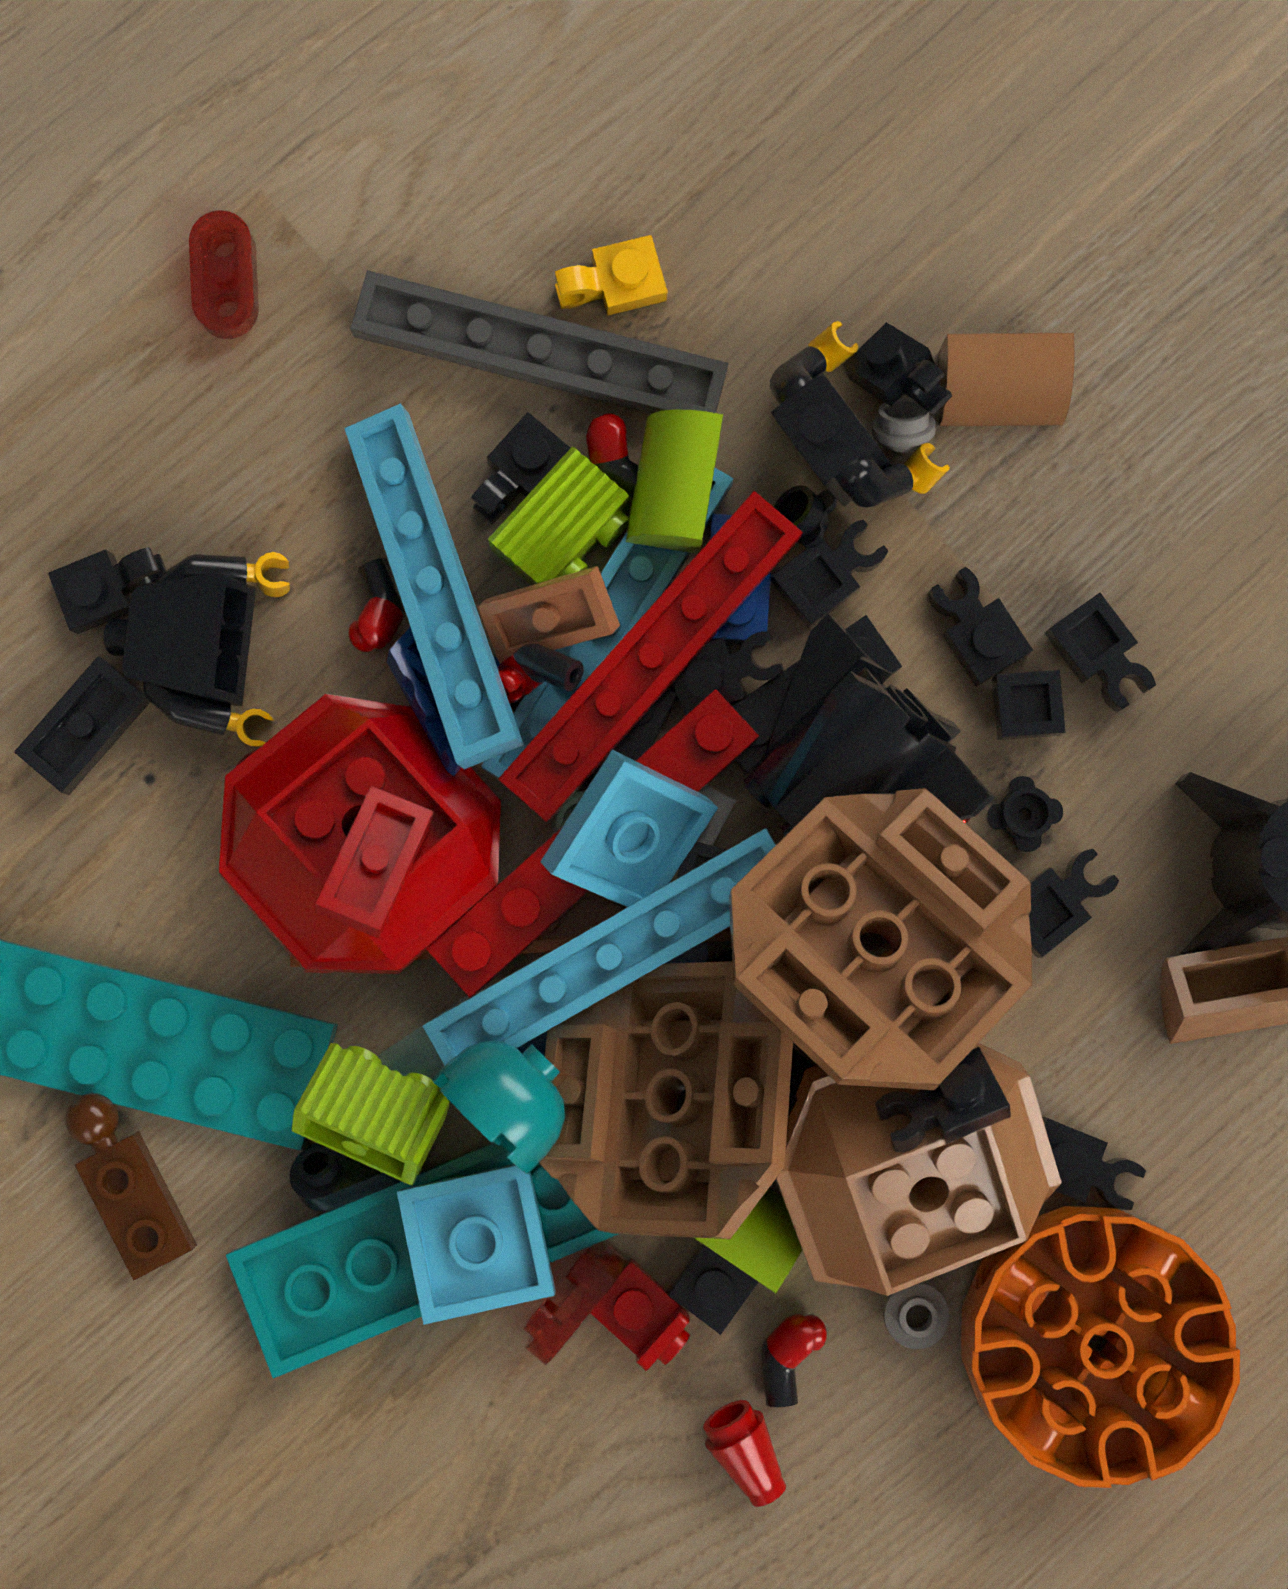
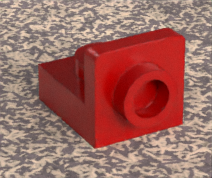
(643, 1316)

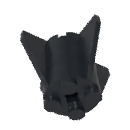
(856, 736)
(1246, 863)

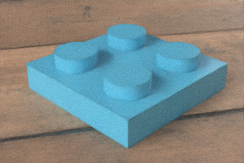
(628, 832)
(475, 1243)

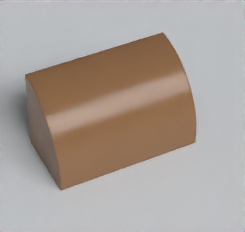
(1007, 378)
(1225, 990)

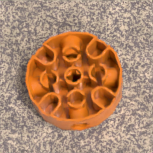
(1140, 1400)

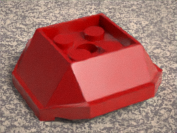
(289, 818)

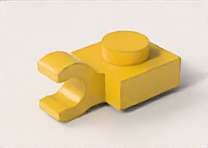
(622, 275)

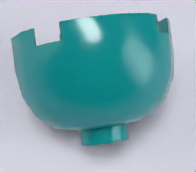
(507, 1098)

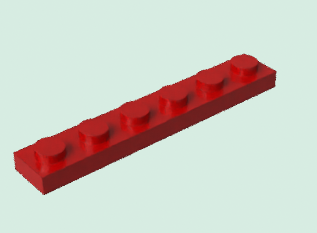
(650, 657)
(535, 899)

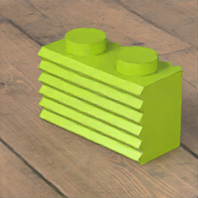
(562, 521)
(371, 1112)

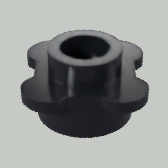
(807, 512)
(1042, 813)

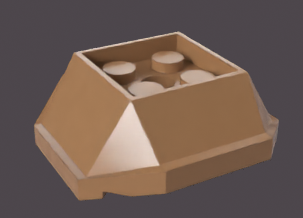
(924, 885)
(624, 1143)
(913, 1214)

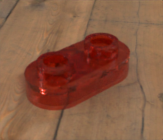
(223, 278)
(555, 1323)

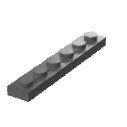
(535, 347)

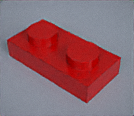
(374, 862)

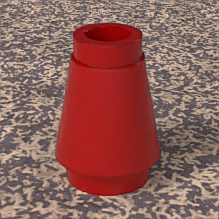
(745, 1451)

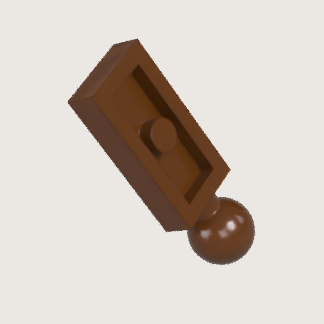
(127, 1188)

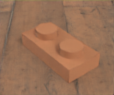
(550, 613)

